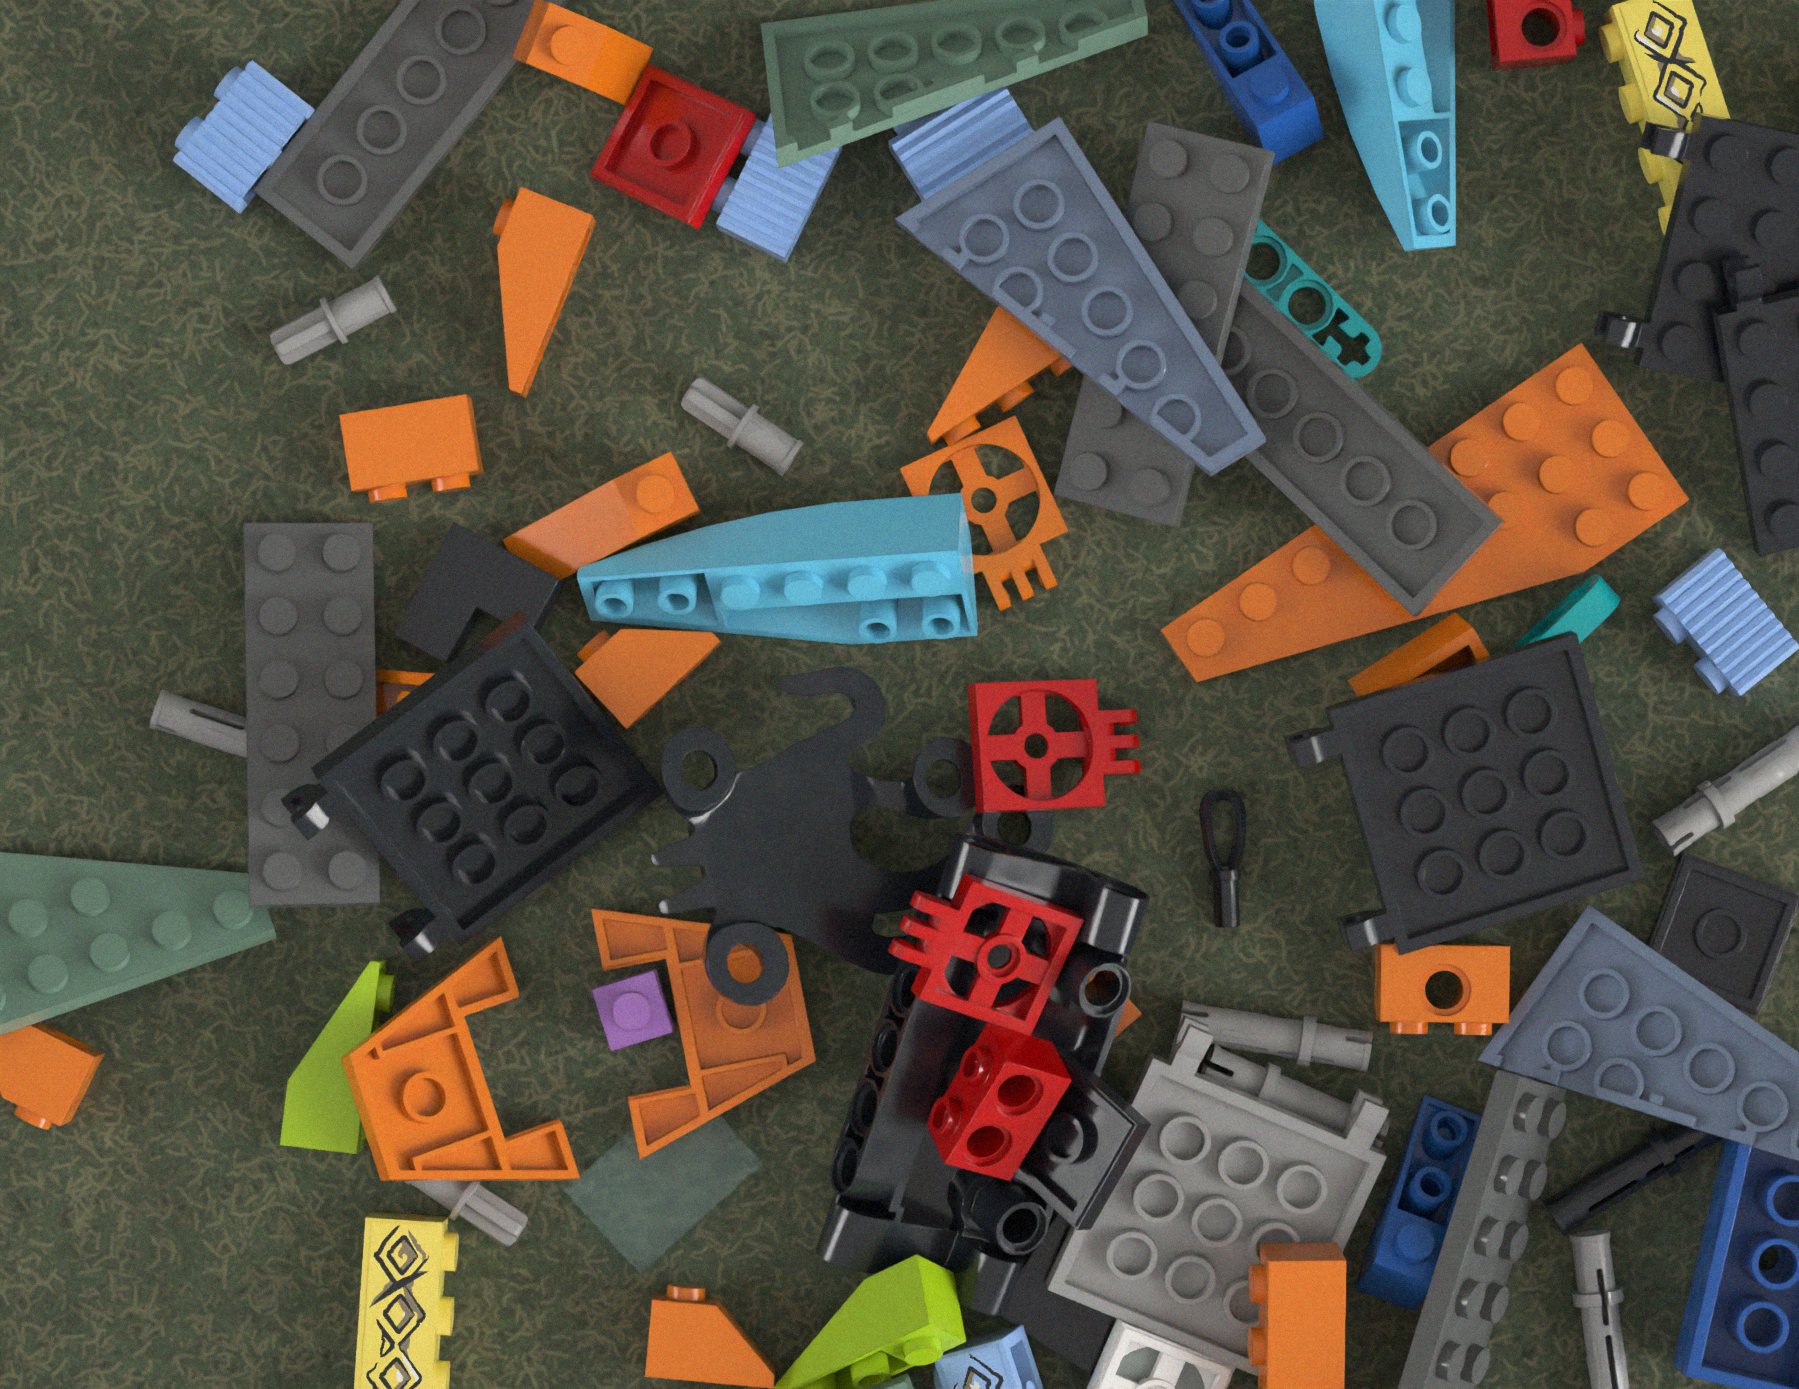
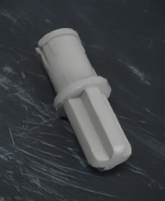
(332, 321)
(741, 425)
(477, 1207)

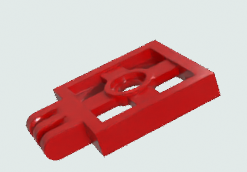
(1093, 743)
(945, 936)

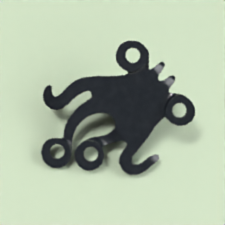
(781, 844)

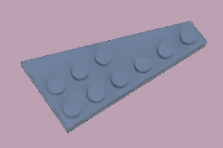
(1068, 267)
(1652, 1039)

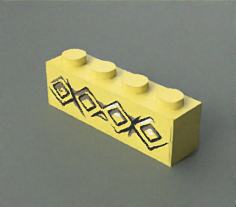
(1664, 76)
(404, 1302)

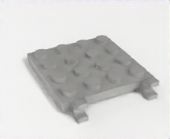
(1205, 1194)

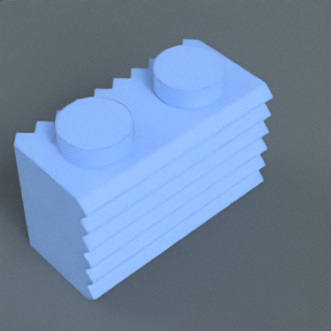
(241, 134)
(957, 140)
(768, 203)
(1722, 624)

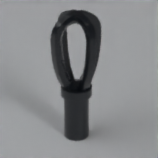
(1225, 875)

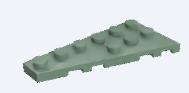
(889, 65)

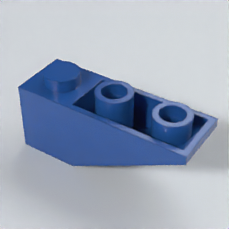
(1254, 75)
(1418, 1204)

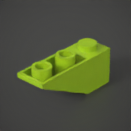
(318, 1094)
(883, 1328)

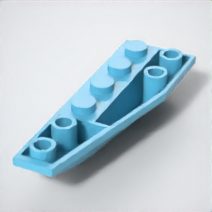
(1399, 102)
(803, 574)

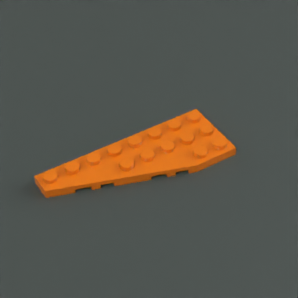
(1546, 456)

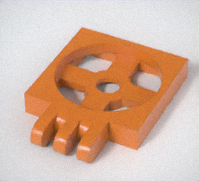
(1009, 557)

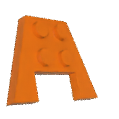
(726, 1046)
(428, 1095)

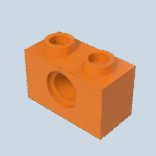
(1481, 980)

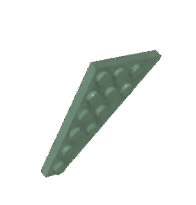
(106, 927)

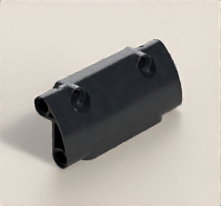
(886, 1169)

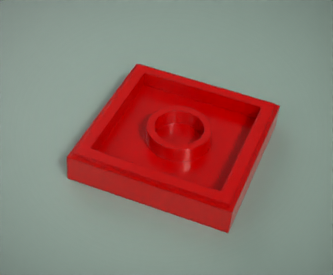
(673, 146)

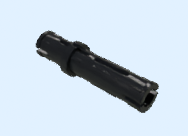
(1622, 1176)

